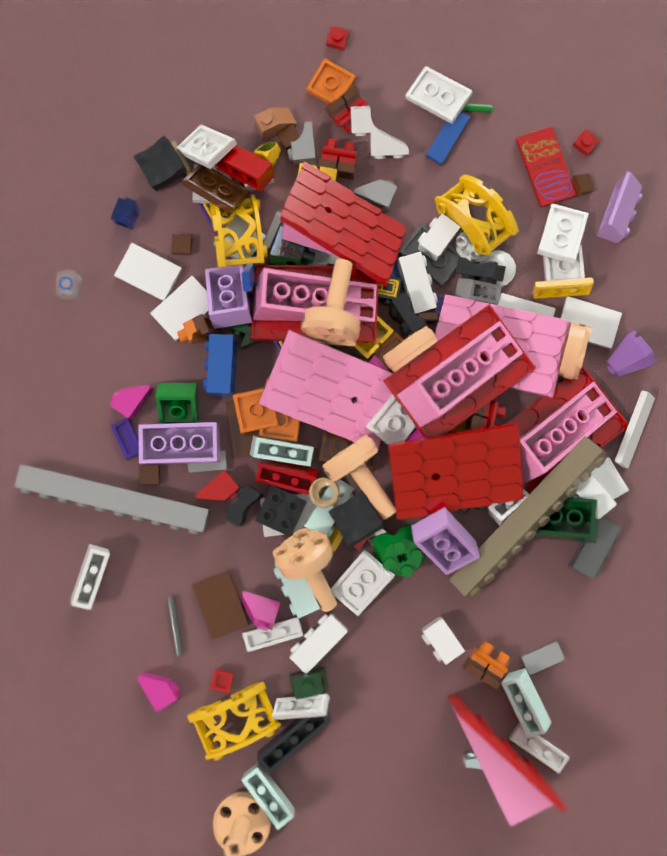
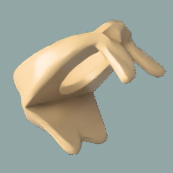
(318, 487)

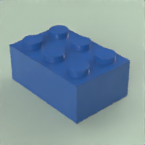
(221, 365)

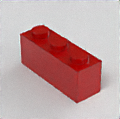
(246, 168)
(286, 475)

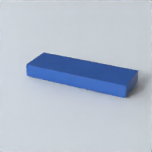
(446, 139)
(248, 276)

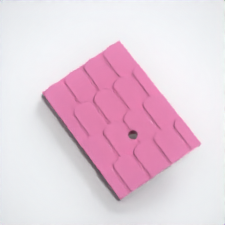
(538, 335)
(326, 388)

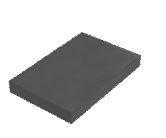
(441, 269)

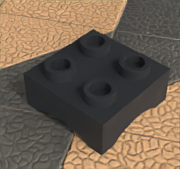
(160, 163)
(487, 272)
(401, 312)
(237, 511)
(280, 511)
(356, 519)

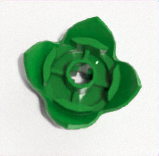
(388, 547)

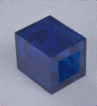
(125, 213)

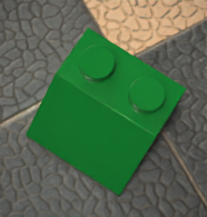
(177, 403)

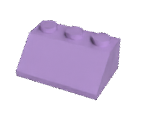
(620, 209)

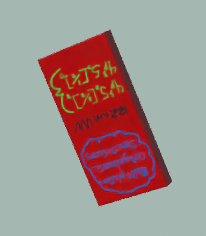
(546, 167)

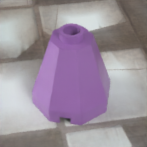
(630, 356)

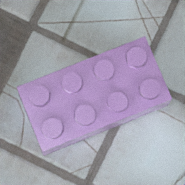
(179, 443)

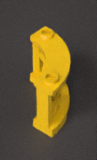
(475, 229)
(226, 248)
(205, 716)

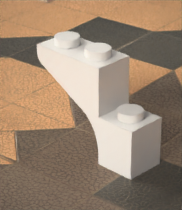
(380, 142)

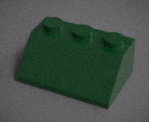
(573, 522)

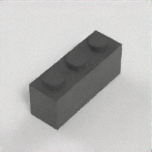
(590, 556)

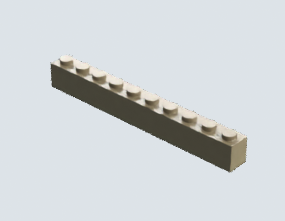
(528, 517)

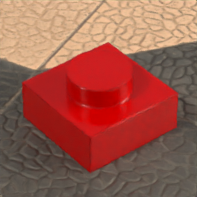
(337, 38)
(585, 142)
(222, 680)

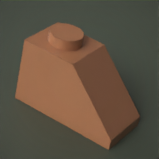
(273, 120)

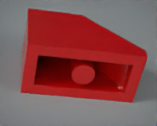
(220, 488)

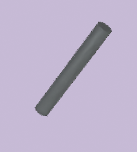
(175, 626)

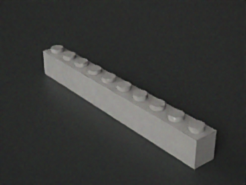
(113, 498)

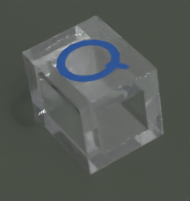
(68, 284)

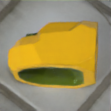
(268, 151)

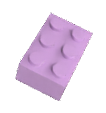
(226, 298)
(445, 541)

